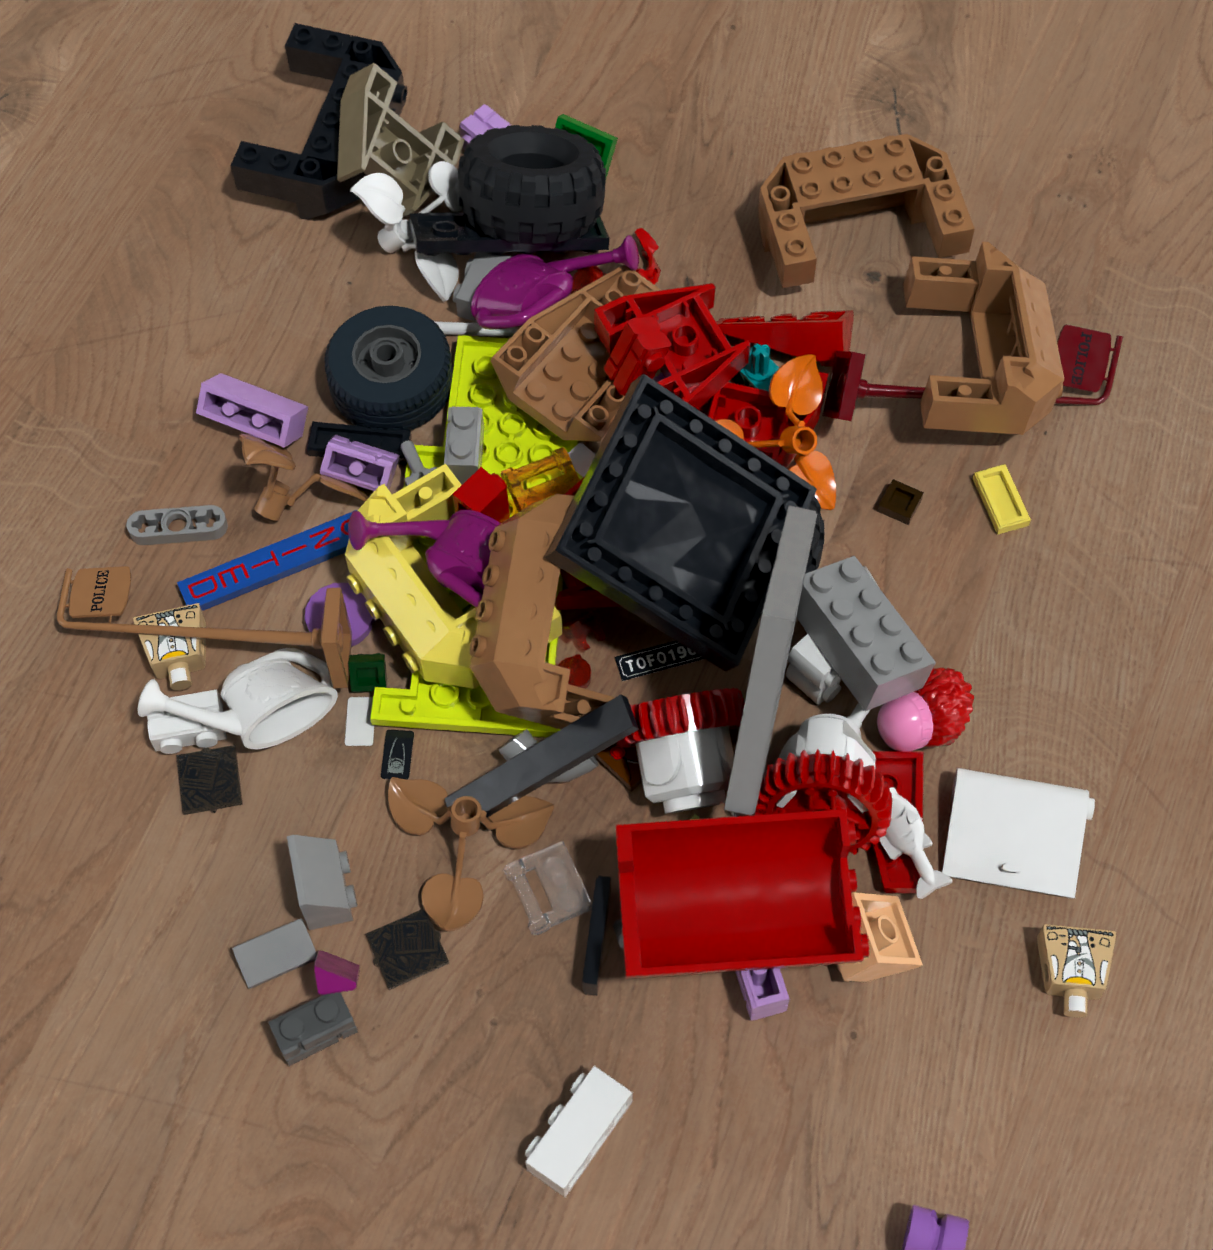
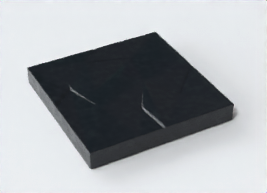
(679, 523)

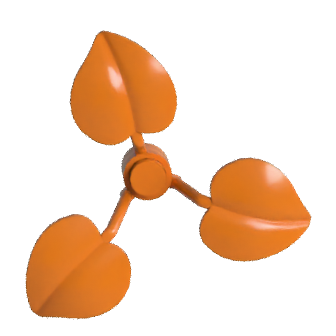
(800, 390)

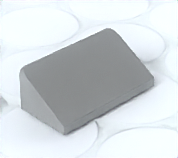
(275, 953)

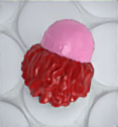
(929, 715)

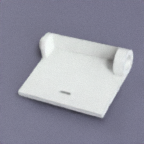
(1016, 824)

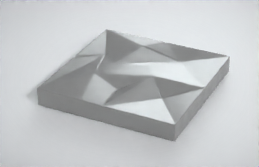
(770, 660)

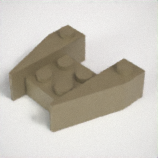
(382, 142)

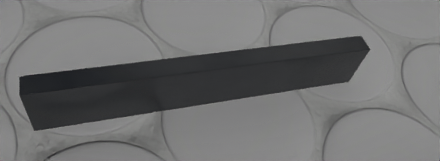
(551, 757)

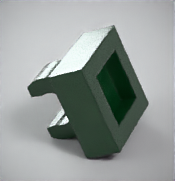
(367, 672)

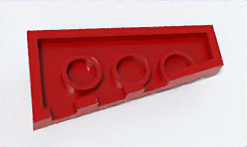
(906, 775)

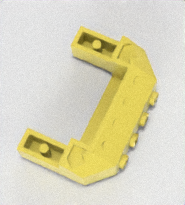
(404, 591)

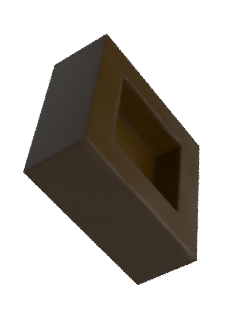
(900, 502)

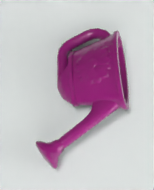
(528, 285)
(456, 556)

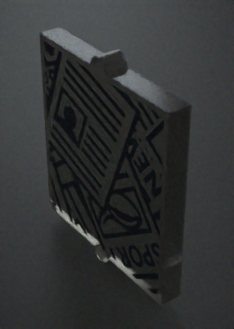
(209, 780)
(407, 949)

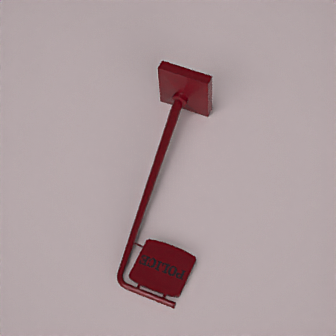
(1081, 351)

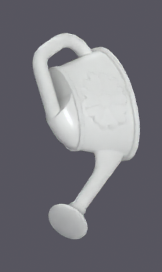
(265, 699)

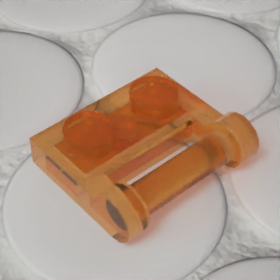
(560, 485)

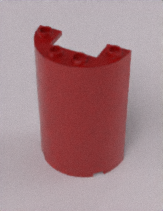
(738, 894)

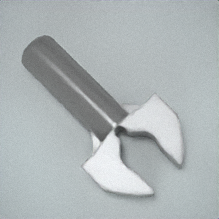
(414, 463)

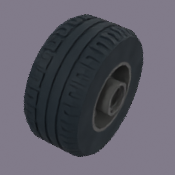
(389, 368)

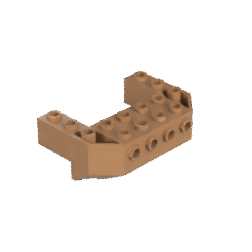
(858, 181)
(1011, 338)
(517, 622)

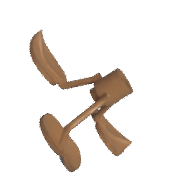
(275, 493)
(421, 803)

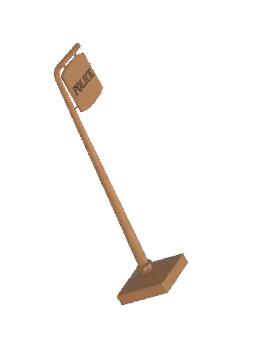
(106, 593)

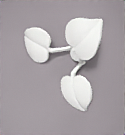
(384, 200)

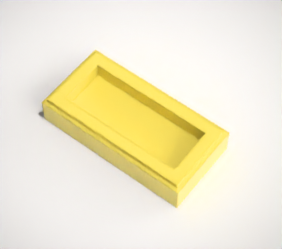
(1001, 499)

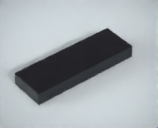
(386, 440)
(596, 935)

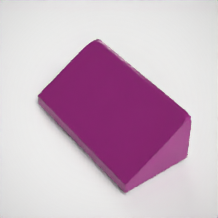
(335, 973)

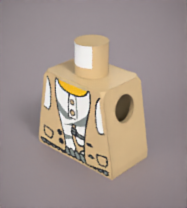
(174, 655)
(1075, 964)

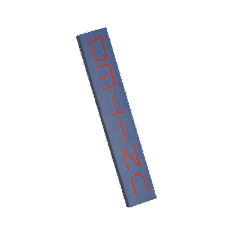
(267, 564)

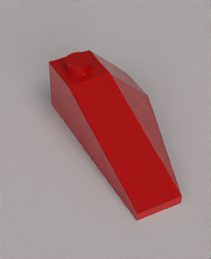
(815, 334)

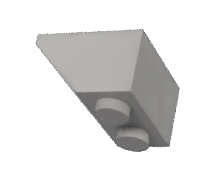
(321, 881)

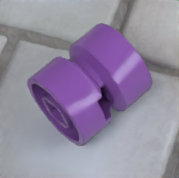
(928, 1232)

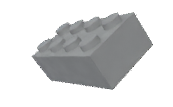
(862, 634)

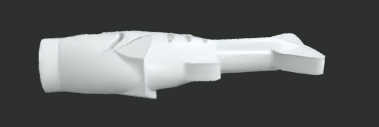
(908, 836)

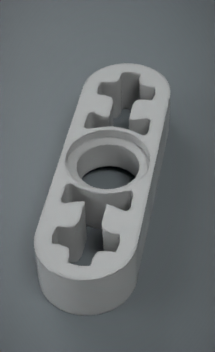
(166, 516)

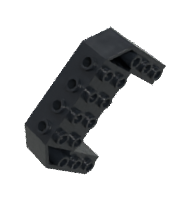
(312, 176)

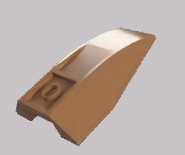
(558, 361)

